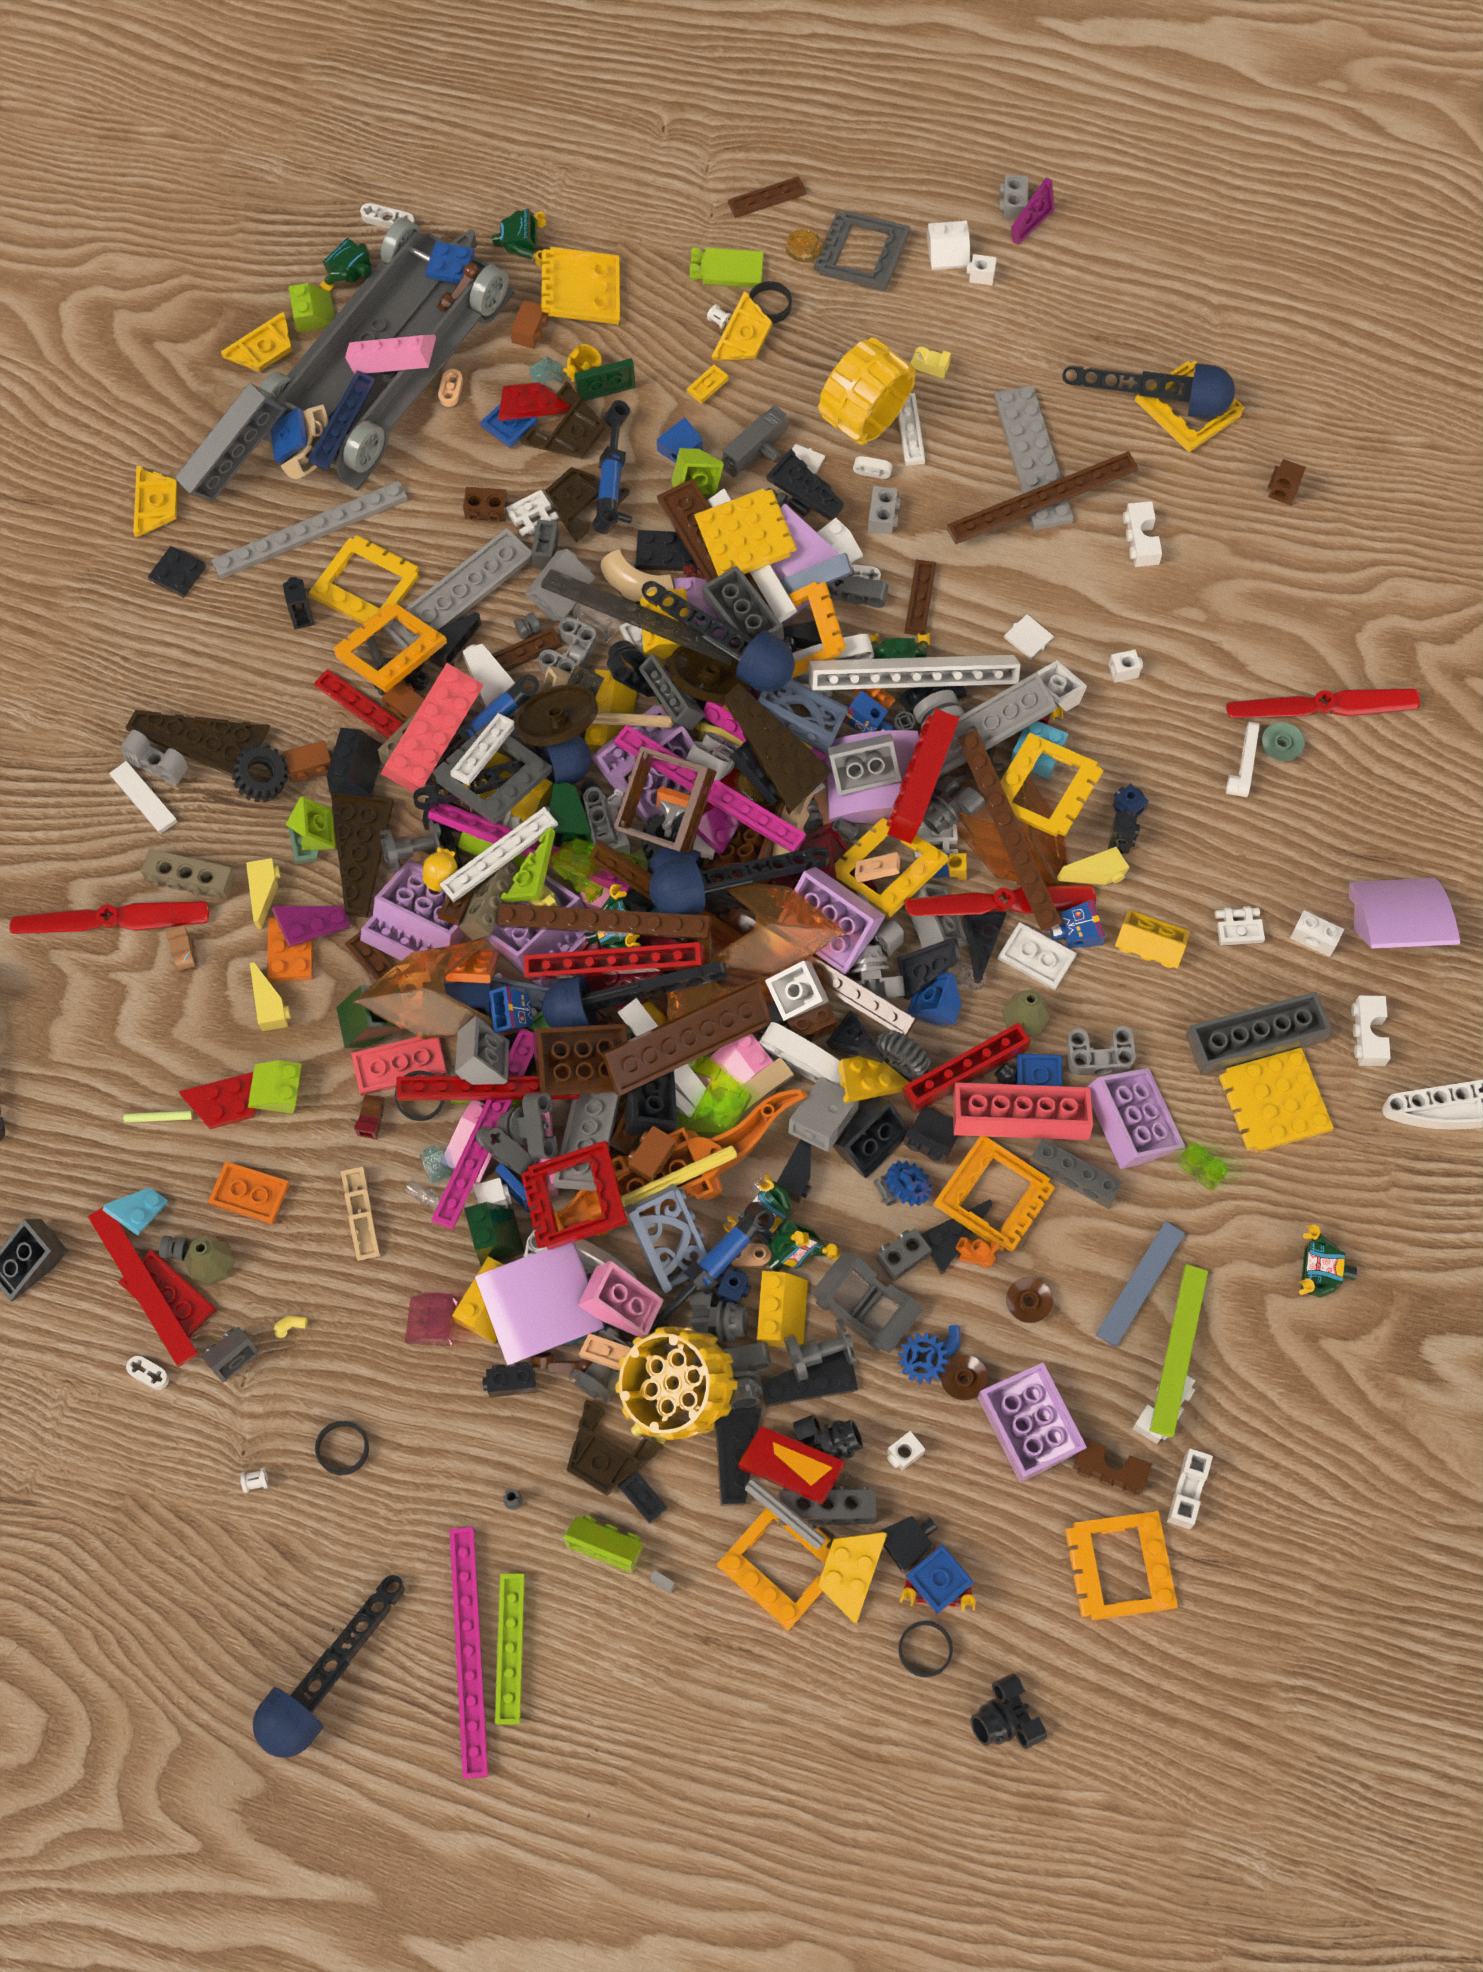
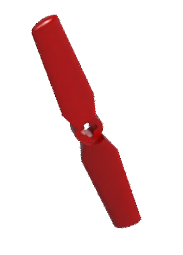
(1340, 703)
(979, 903)
(131, 917)

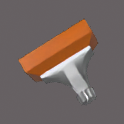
(672, 805)

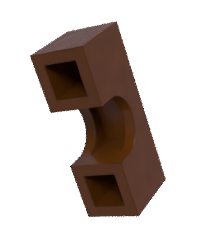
(1130, 1477)

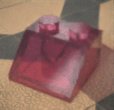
(431, 1319)

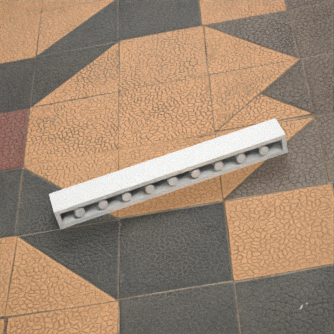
(913, 672)

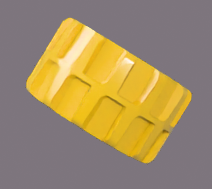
(866, 391)
(637, 1390)

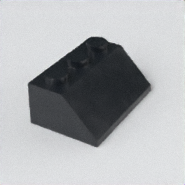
(354, 764)
(871, 1136)

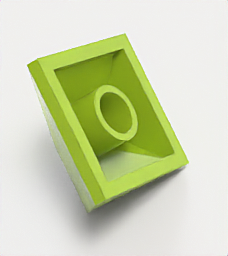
(314, 824)

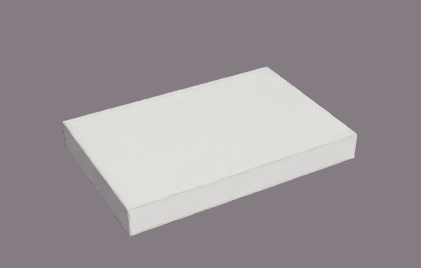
(1037, 956)

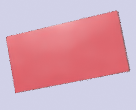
(379, 1066)

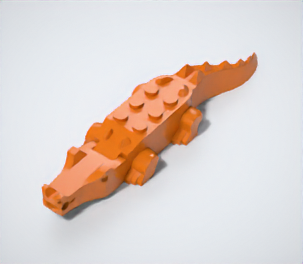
(689, 1150)

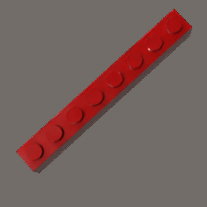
(614, 961)

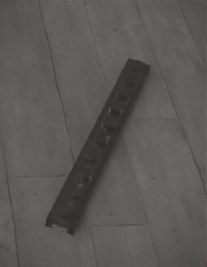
(632, 614)

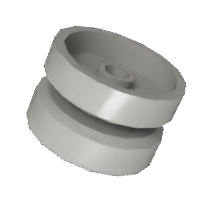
(942, 700)

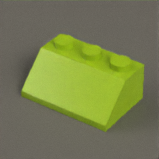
(604, 1543)

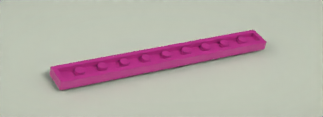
(720, 794)
(485, 830)
(474, 1155)
(468, 1653)

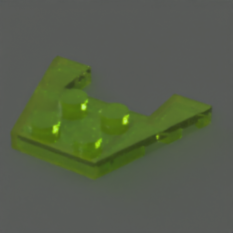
(574, 864)
(720, 1104)

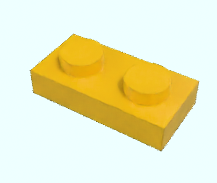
(707, 384)

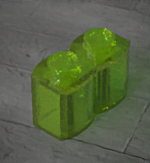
(1199, 1163)

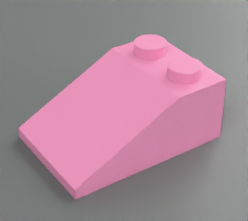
(740, 1060)
(462, 1136)
(620, 1300)

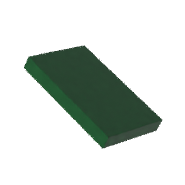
(605, 380)

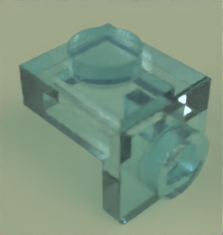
(545, 370)
(435, 1164)

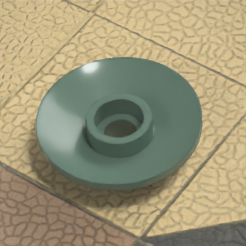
(1287, 735)

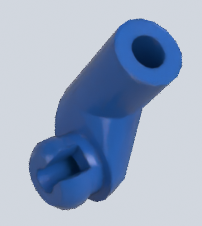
(953, 1342)

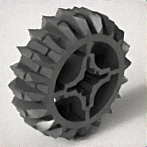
(903, 1054)

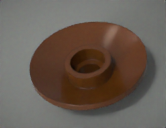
(1029, 1289)
(962, 1367)

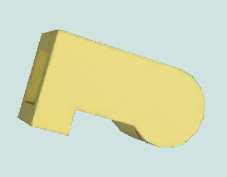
(931, 362)

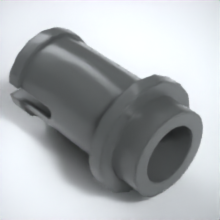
(851, 831)
(887, 1197)
(516, 1503)

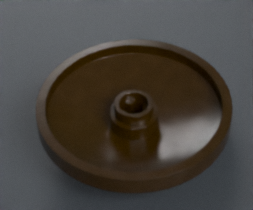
(703, 675)
(556, 715)

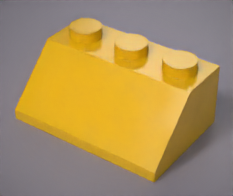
(653, 643)
(1152, 939)
(781, 1308)
(472, 1310)

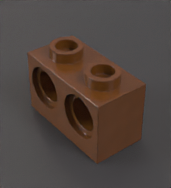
(1285, 481)
(486, 500)
(813, 1023)

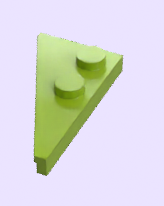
(532, 874)

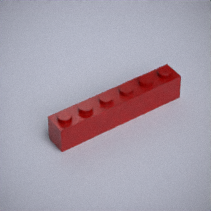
(966, 1067)

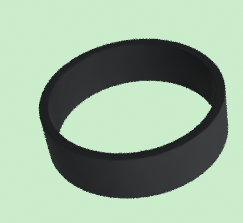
(775, 286)
(414, 1073)
(328, 1428)
(943, 1631)

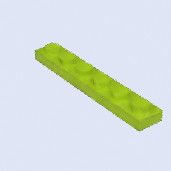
(510, 1649)

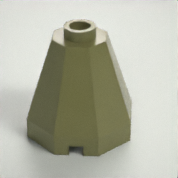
(1029, 1010)
(209, 1260)

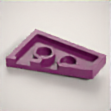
(1035, 212)
(717, 828)
(309, 923)

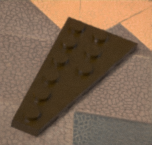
(199, 738)
(780, 753)
(359, 846)

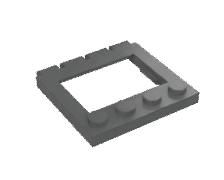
(837, 237)
(509, 793)

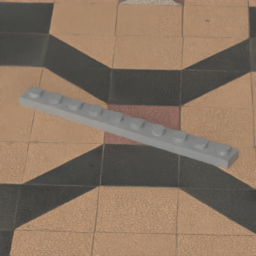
(309, 530)

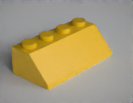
(611, 698)
(531, 802)

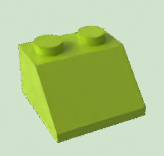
(311, 307)
(701, 467)
(275, 1086)

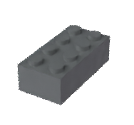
(740, 605)

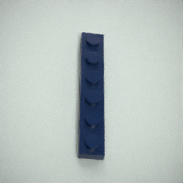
(341, 420)

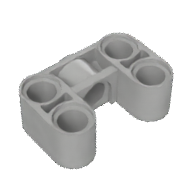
(579, 650)
(140, 754)
(714, 754)
(888, 935)
(1100, 1060)

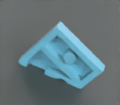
(136, 1209)

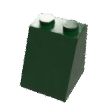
(569, 814)
(360, 1025)
(494, 1231)

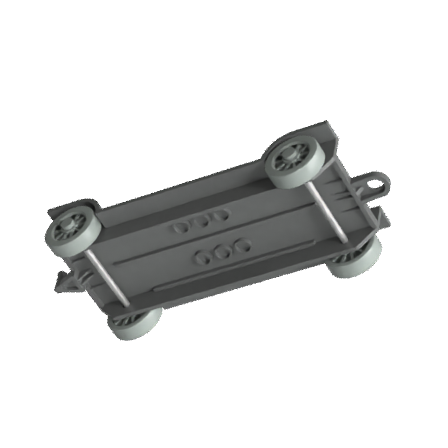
(388, 305)

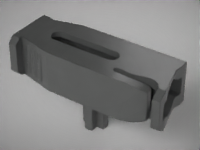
(756, 441)

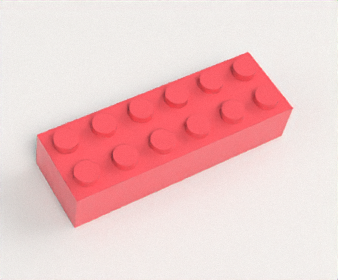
(432, 729)
(1022, 1111)

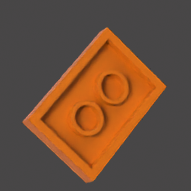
(287, 962)
(477, 968)
(248, 1193)

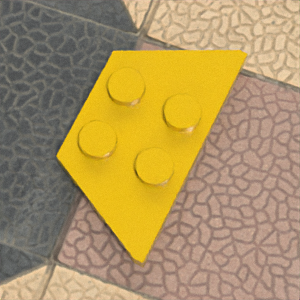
(743, 333)
(262, 345)
(154, 501)
(868, 1079)
(850, 1570)

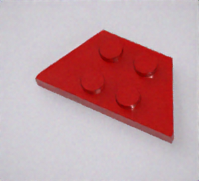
(529, 401)
(221, 1101)

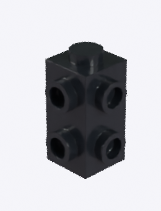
(1123, 832)
(510, 1380)

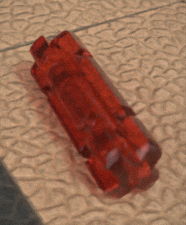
(689, 571)

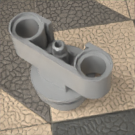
(869, 967)

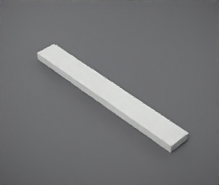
(765, 577)

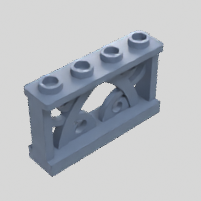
(807, 729)
(641, 1224)

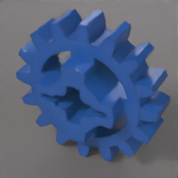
(908, 1183)
(931, 1353)

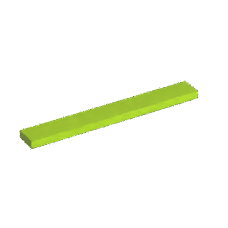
(1178, 1351)

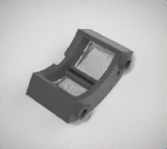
(864, 1303)

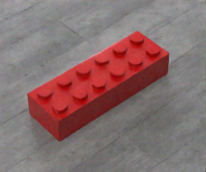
(921, 775)

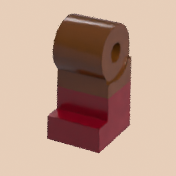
(370, 1117)

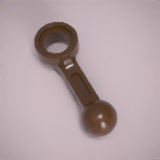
(470, 272)
(546, 1360)

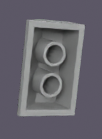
(864, 764)
(937, 928)
(481, 1054)

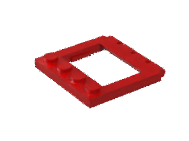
(606, 1187)

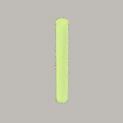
(158, 1116)

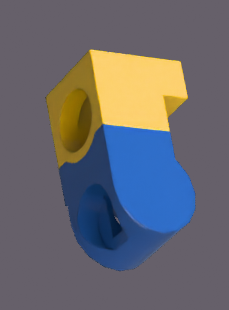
(954, 867)

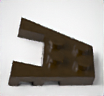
(574, 433)
(571, 495)
(600, 1461)

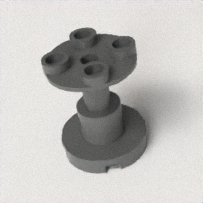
(404, 847)
(811, 1352)
(597, 1375)

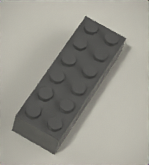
(230, 443)
(1258, 1033)

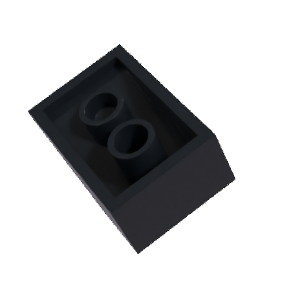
(652, 1106)
(28, 1257)

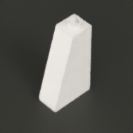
(489, 672)

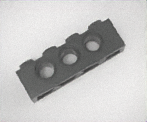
(678, 703)
(1075, 1173)
(839, 1515)

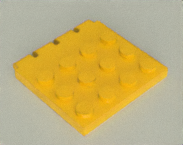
(580, 285)
(746, 532)
(1276, 1100)

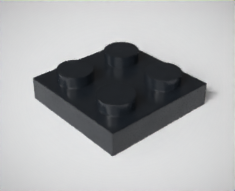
(177, 571)

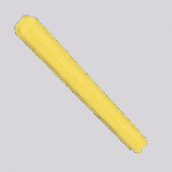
(681, 1175)

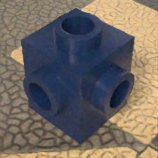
(1130, 800)
(733, 1286)

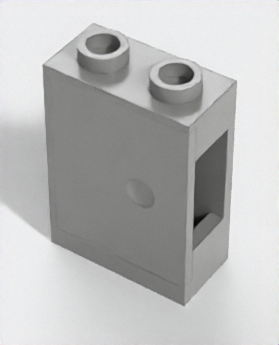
(552, 604)
(822, 1115)

